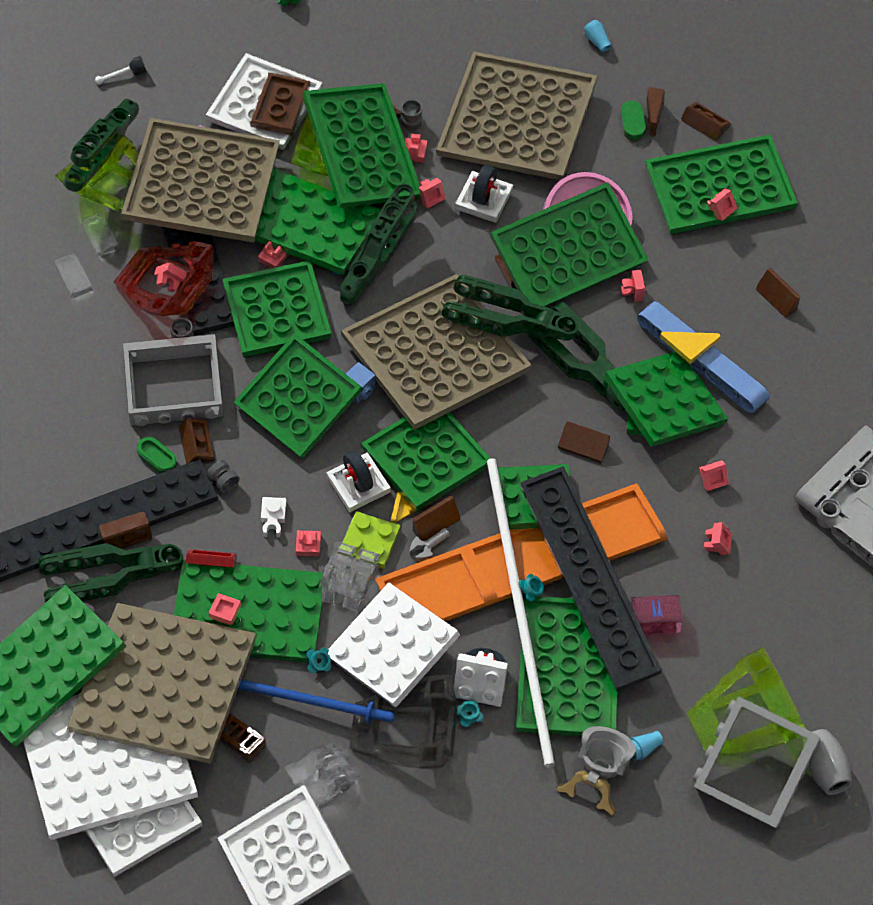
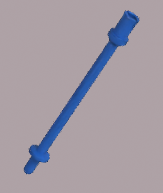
(368, 712)

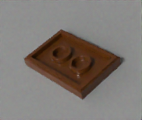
(280, 104)

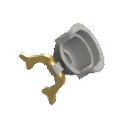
(604, 756)

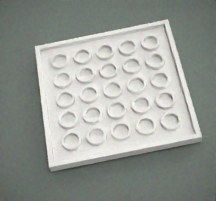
(98, 780)

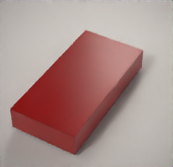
(211, 558)

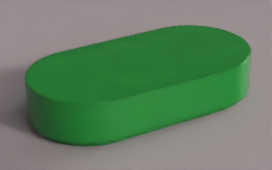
(633, 120)
(156, 454)

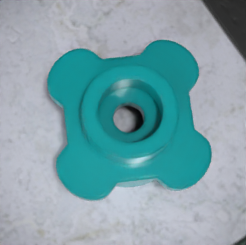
(531, 587)
(325, 662)
(469, 706)

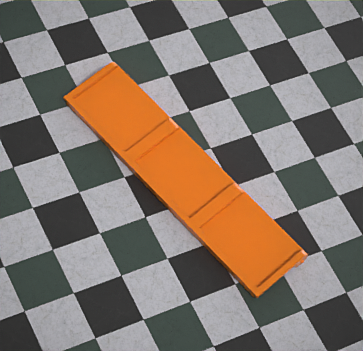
(479, 574)

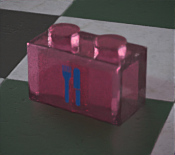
(658, 614)

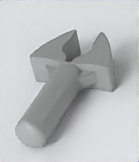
(427, 545)

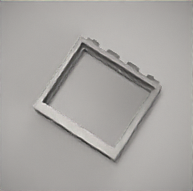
(172, 349)
(794, 780)

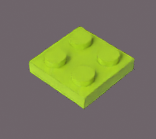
(372, 535)

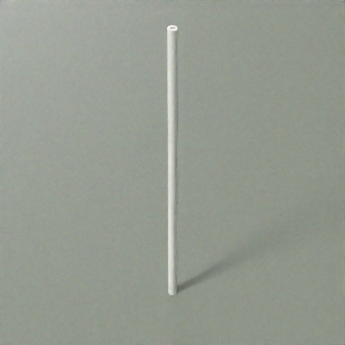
(520, 614)

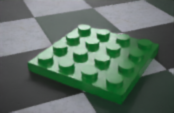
(274, 306)
(298, 396)
(665, 398)
(426, 460)

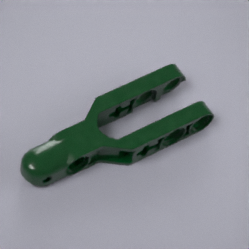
(104, 137)
(374, 252)
(535, 320)
(571, 366)
(136, 564)

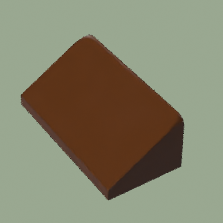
(705, 121)
(778, 293)
(196, 440)
(584, 441)
(436, 518)
(126, 530)

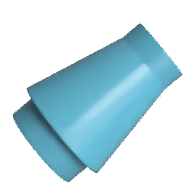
(597, 35)
(646, 744)

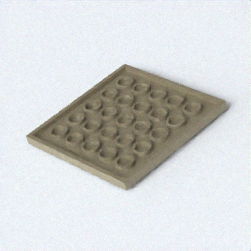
(517, 115)
(201, 180)
(431, 362)
(166, 686)

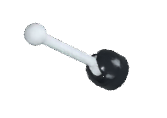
(135, 66)

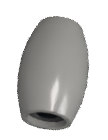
(830, 764)

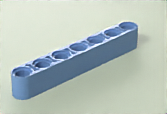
(712, 364)

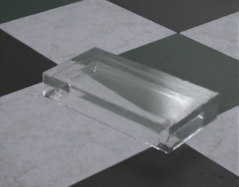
(100, 234)
(73, 275)

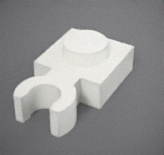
(273, 513)

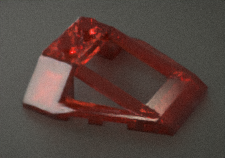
(199, 275)

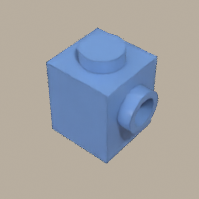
(364, 378)

